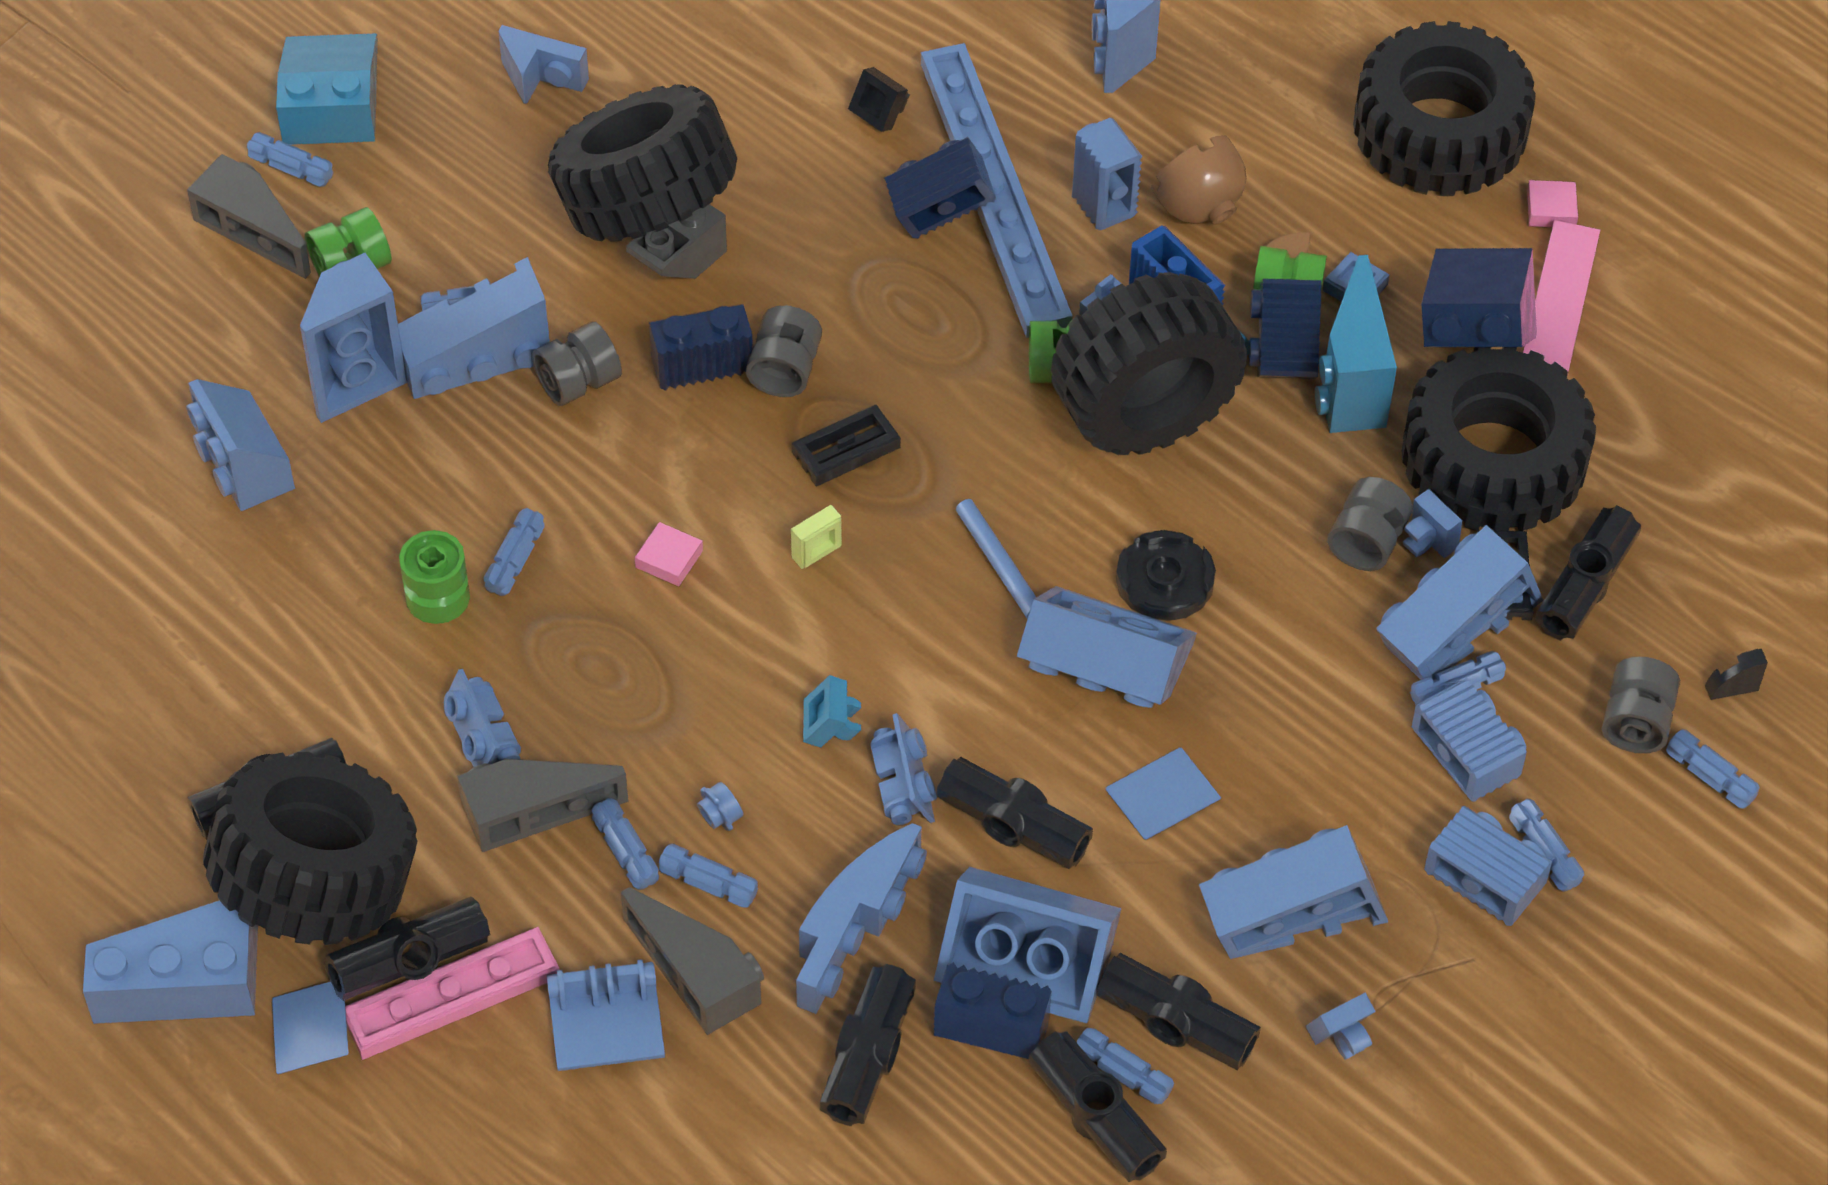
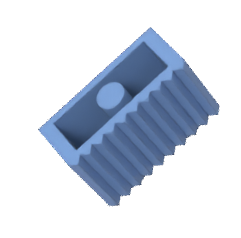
(1106, 173)
(1470, 739)
(1488, 864)

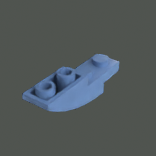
(853, 904)

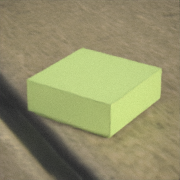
(816, 537)

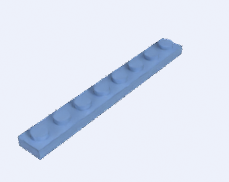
(1009, 218)

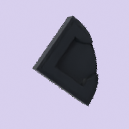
(1740, 678)

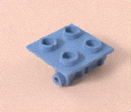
(605, 1016)

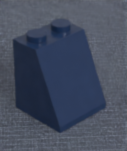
(1480, 298)

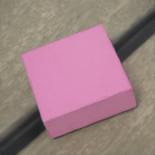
(1551, 202)
(668, 554)

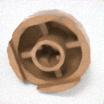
(1203, 183)

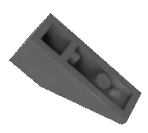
(242, 208)
(530, 796)
(696, 960)

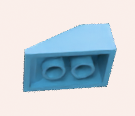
(327, 89)
(1359, 360)

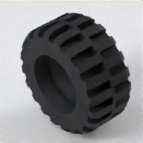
(1451, 66)
(642, 163)
(1148, 363)
(1508, 391)
(326, 892)

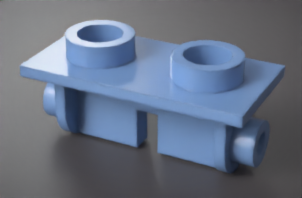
(471, 709)
(912, 788)

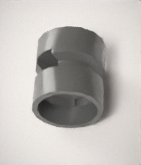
(784, 351)
(581, 361)
(1370, 523)
(1641, 705)

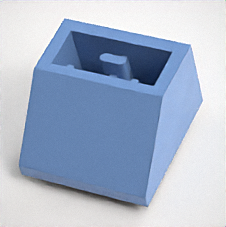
(1126, 38)
(239, 443)

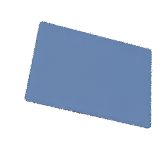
(1163, 793)
(309, 1027)

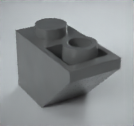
(685, 246)

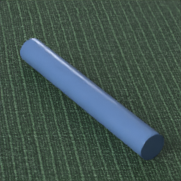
(996, 555)

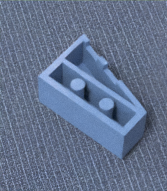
(477, 335)
(1458, 604)
(1292, 894)
(174, 969)

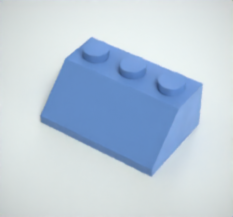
(351, 338)
(1105, 646)
(1030, 937)

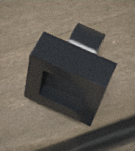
(878, 99)

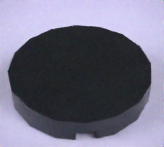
(1165, 575)

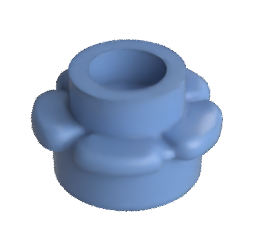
(719, 806)

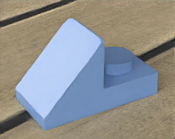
(538, 58)

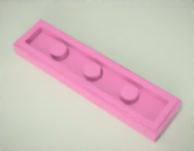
(1563, 291)
(450, 993)

